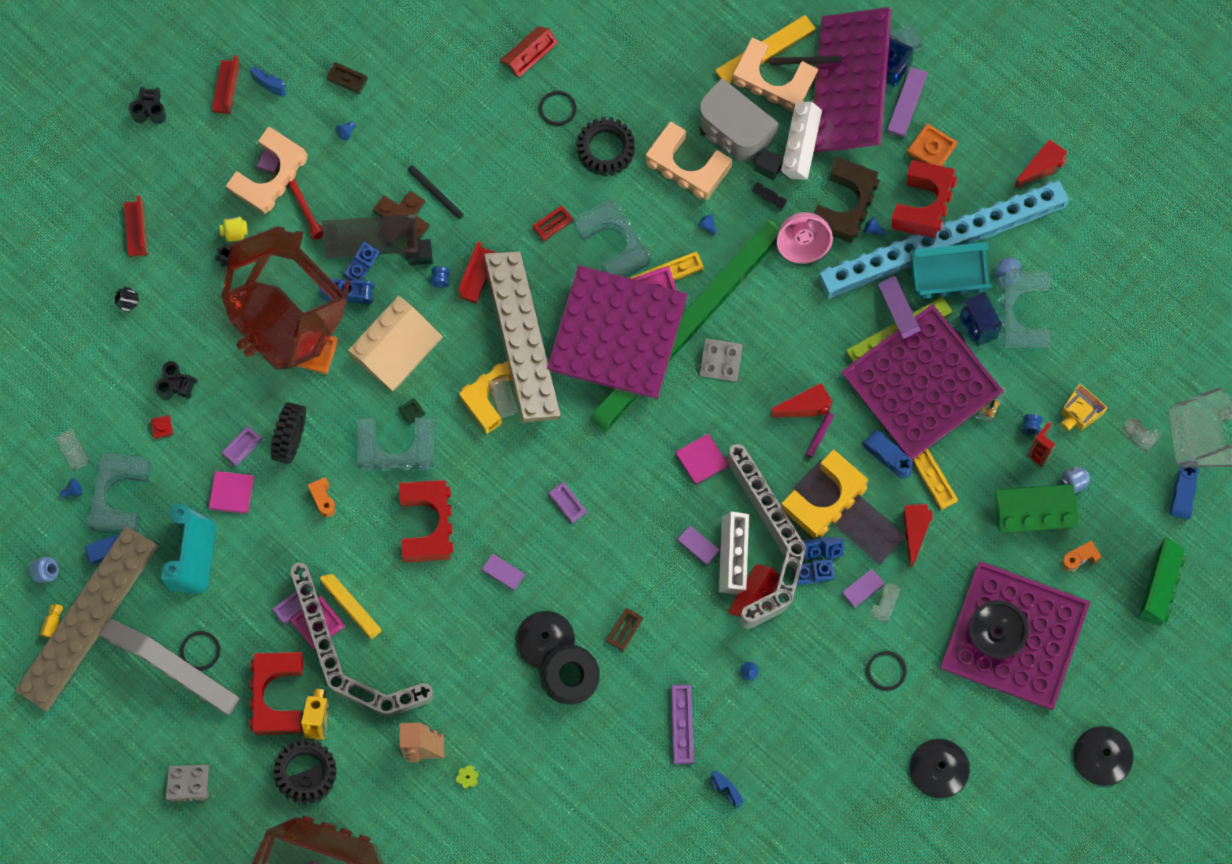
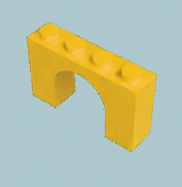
(476, 398)
(817, 519)

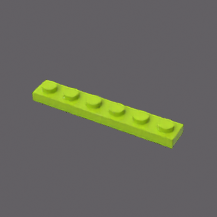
(863, 347)

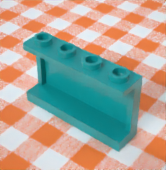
(950, 269)

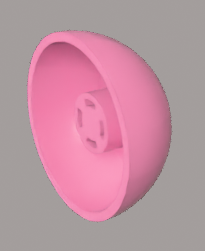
(804, 238)

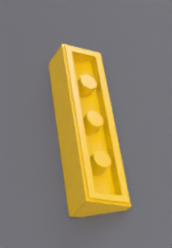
(350, 605)

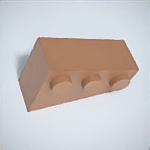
(420, 743)

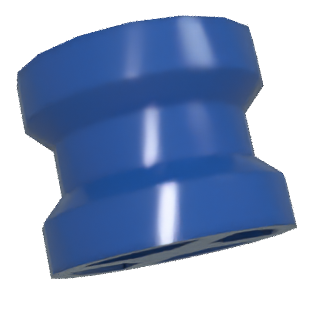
(440, 277)
(1032, 424)

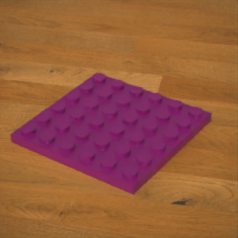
(617, 332)
(922, 383)
(1042, 663)

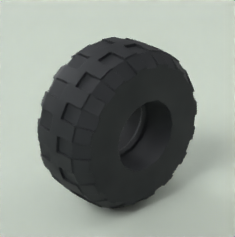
(550, 674)

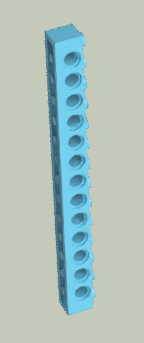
(989, 227)

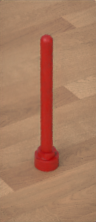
(315, 228)

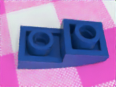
(269, 83)
(361, 262)
(827, 547)
(98, 550)
(815, 572)
(721, 783)

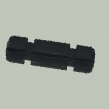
(769, 195)

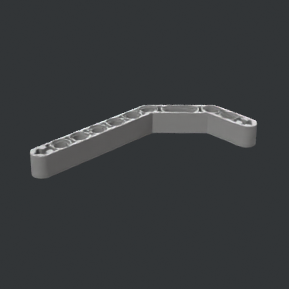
(739, 460)
(330, 654)

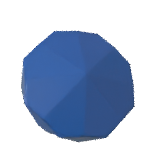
(344, 130)
(708, 223)
(873, 226)
(72, 488)
(749, 671)

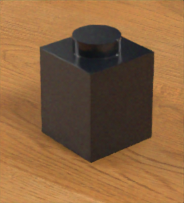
(768, 164)
(424, 253)

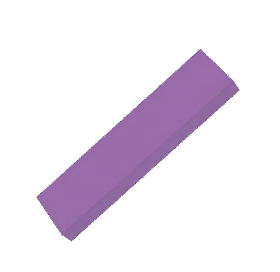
(907, 102)
(899, 307)
(682, 724)

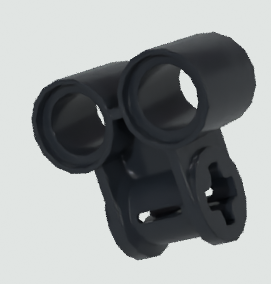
(149, 103)
(179, 383)

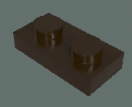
(347, 78)

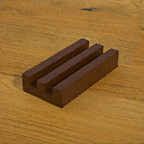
(616, 643)

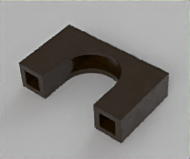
(862, 181)

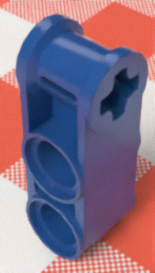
(357, 292)
(888, 454)
(1184, 493)

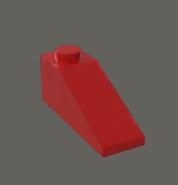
(1043, 164)
(806, 404)
(916, 524)

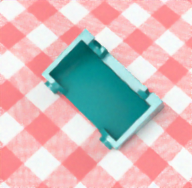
(194, 568)

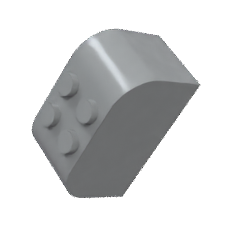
(736, 123)

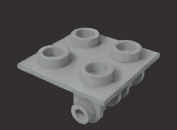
(721, 360)
(187, 783)

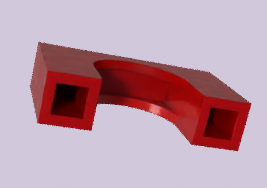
(926, 220)
(436, 545)
(267, 668)

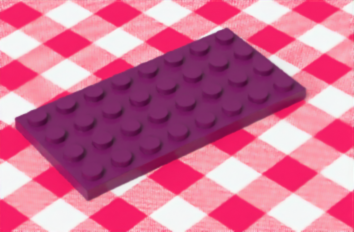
(853, 90)

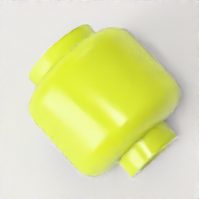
(233, 229)

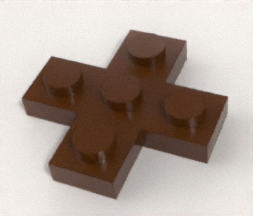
(409, 205)

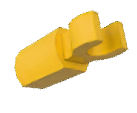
(51, 621)

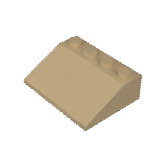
(395, 344)

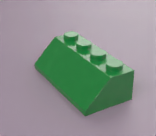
(1036, 508)
(1162, 582)

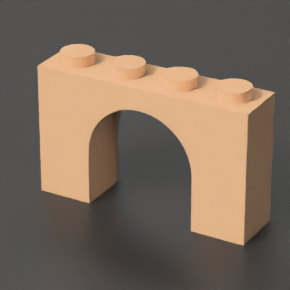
(748, 76)
(700, 182)
(264, 195)

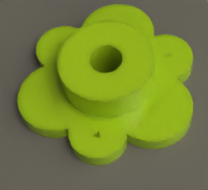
(468, 771)

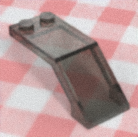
(385, 234)

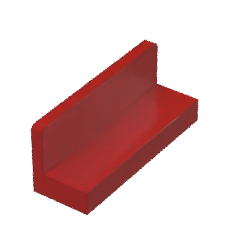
(529, 50)
(226, 86)
(136, 227)
(474, 276)
(1041, 447)
(759, 584)

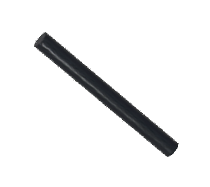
(809, 60)
(437, 193)

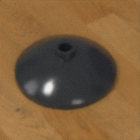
(1007, 620)
(529, 636)
(1094, 765)
(937, 781)

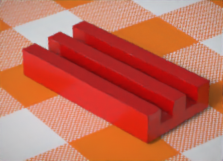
(544, 237)

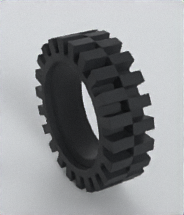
(605, 126)
(288, 433)
(304, 794)

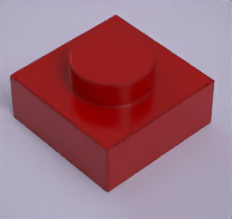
(162, 427)

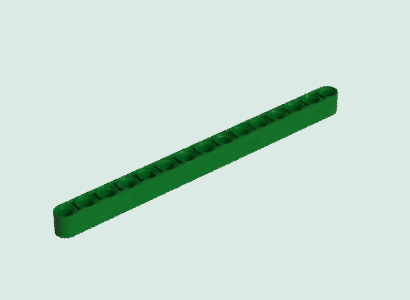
(699, 312)

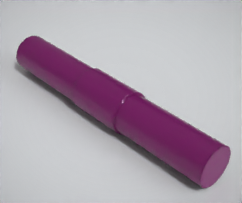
(819, 435)

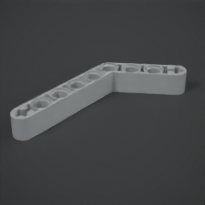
(170, 665)

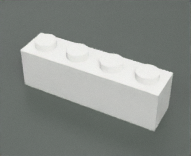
(801, 140)
(734, 553)

